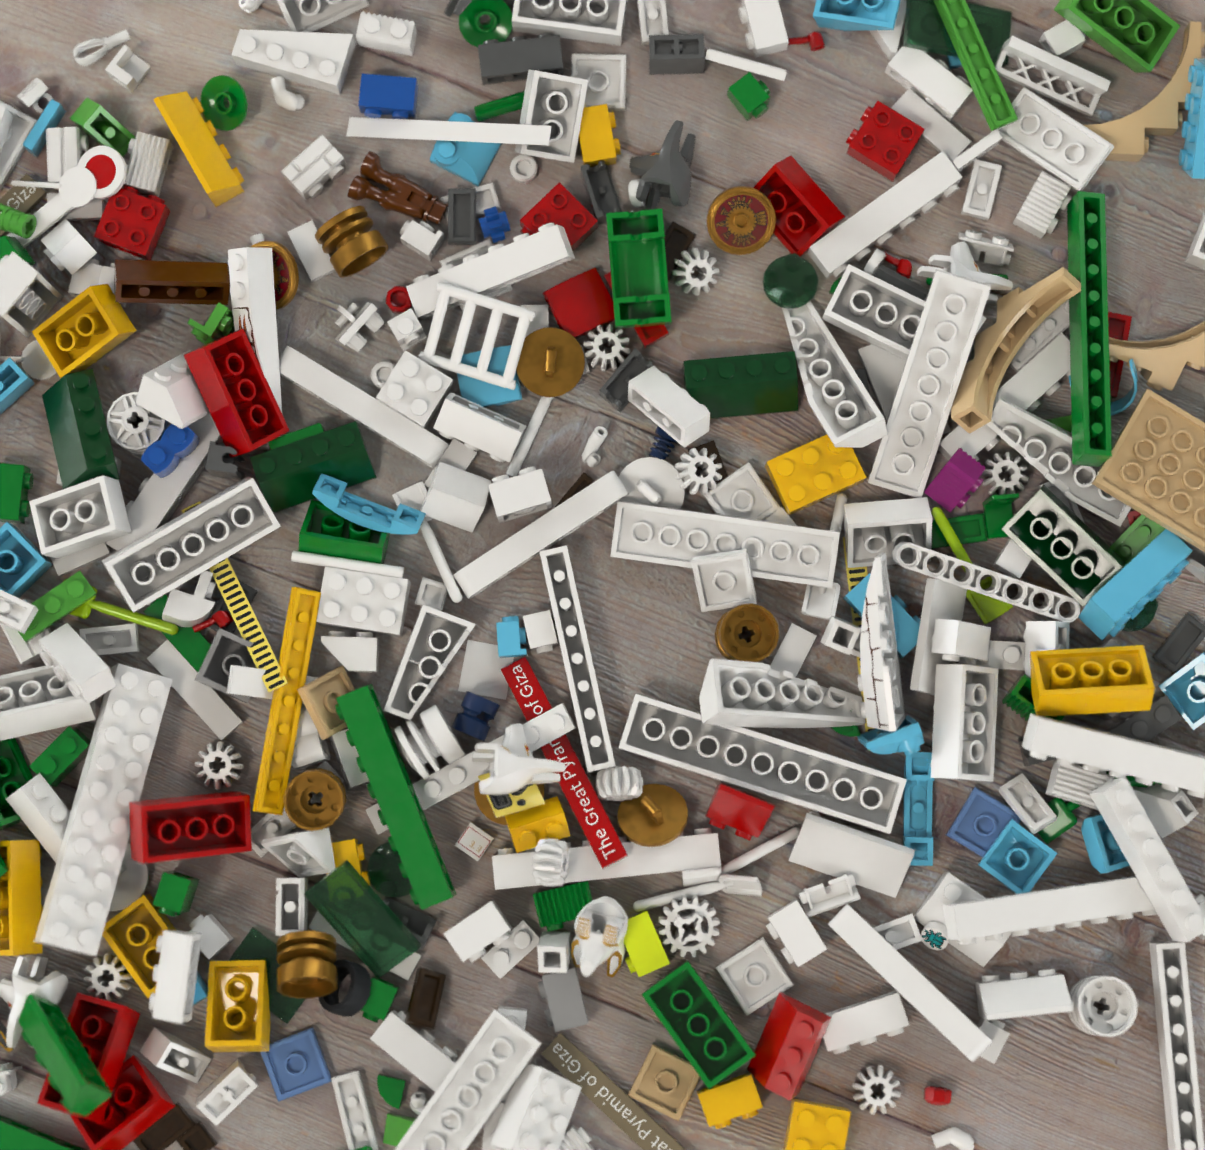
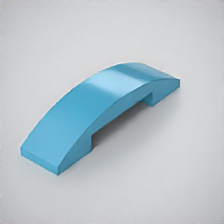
(365, 512)
(918, 807)

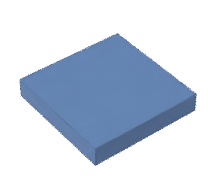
(980, 822)
(296, 1064)

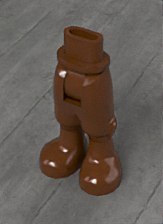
(402, 195)

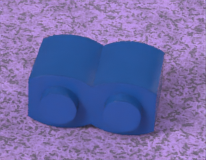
(166, 453)

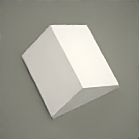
(456, 497)
(304, 852)

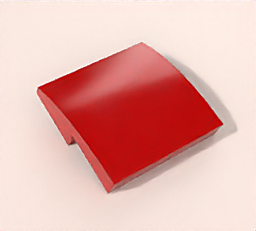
(580, 303)

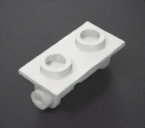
(995, 248)
(821, 898)
(8, 1077)

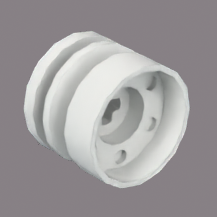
(125, 434)
(429, 742)
(1117, 1001)

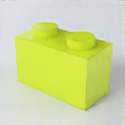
(643, 946)

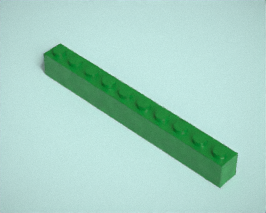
(1089, 330)

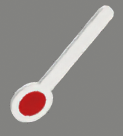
(110, 175)

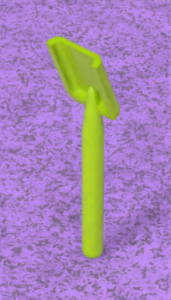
(985, 606)
(125, 614)

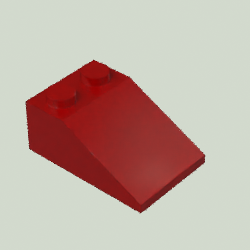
(738, 811)

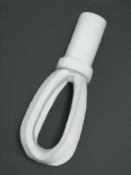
(108, 43)

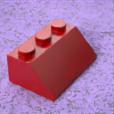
(800, 206)
(788, 1046)
(132, 1109)

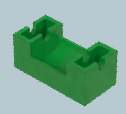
(638, 268)

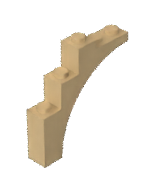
(1161, 114)
(996, 346)
(1162, 359)

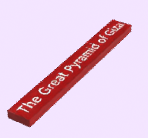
(574, 779)

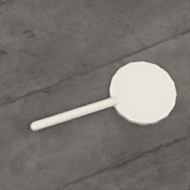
(76, 186)
(34, 362)

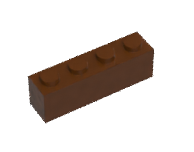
(171, 282)

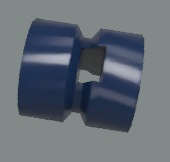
(475, 716)

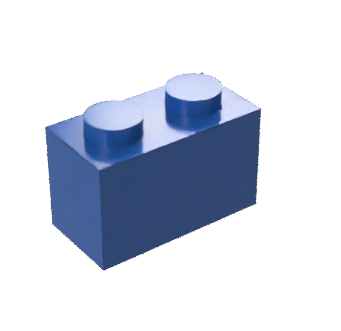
(388, 96)

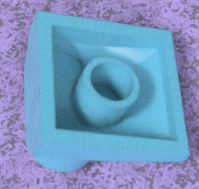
(464, 159)
(1187, 691)
(904, 739)
(1101, 845)
(1017, 858)

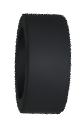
(357, 994)

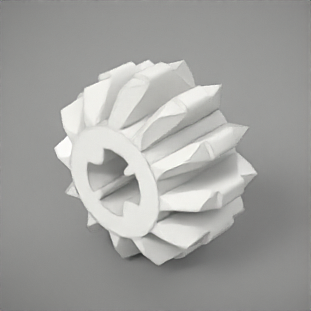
(685, 269)
(606, 337)
(689, 466)
(995, 468)
(213, 757)
(619, 783)
(550, 862)
(101, 969)
(886, 1089)

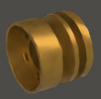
(351, 241)
(751, 618)
(298, 796)
(306, 964)

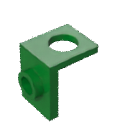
(997, 513)

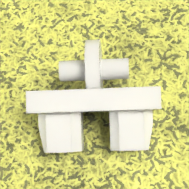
(366, 316)

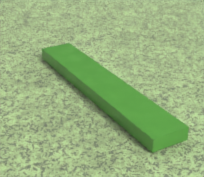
(976, 63)

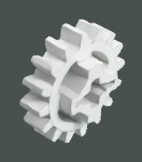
(681, 936)

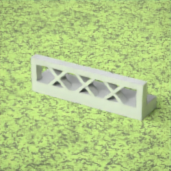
(1054, 66)

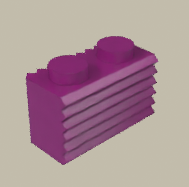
(955, 480)

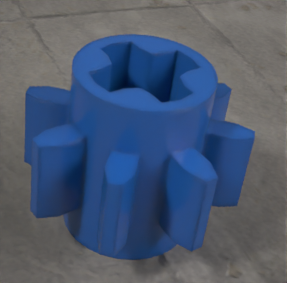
(494, 224)

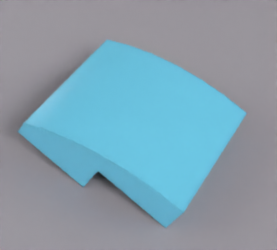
(483, 392)

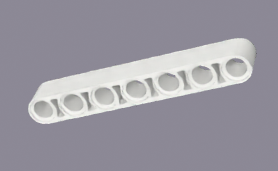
(361, 407)
(541, 534)
(999, 582)
(910, 983)

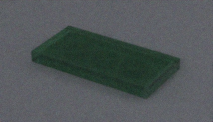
(927, 32)
(362, 919)

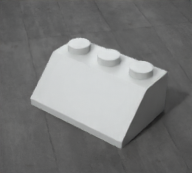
(315, 14)
(556, 103)
(172, 393)
(881, 525)
(950, 891)
(175, 975)
(1022, 995)

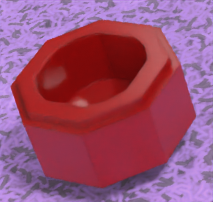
(398, 300)
(937, 1095)

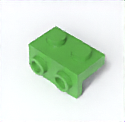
(218, 325)

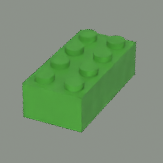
(1127, 29)

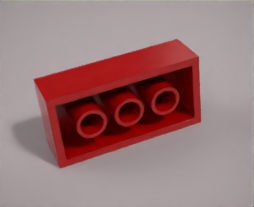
(236, 392)
(190, 826)
(106, 1035)

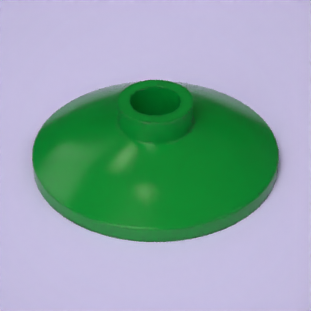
(496, 28)
(216, 106)

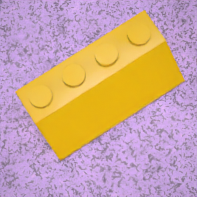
(200, 147)
(1091, 680)
(20, 897)

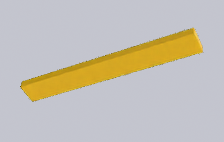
(286, 701)

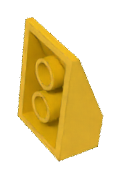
(238, 1007)

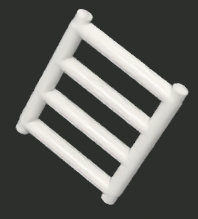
(498, 308)

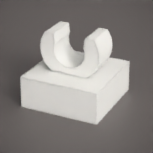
(33, 93)

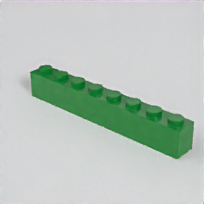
(396, 797)

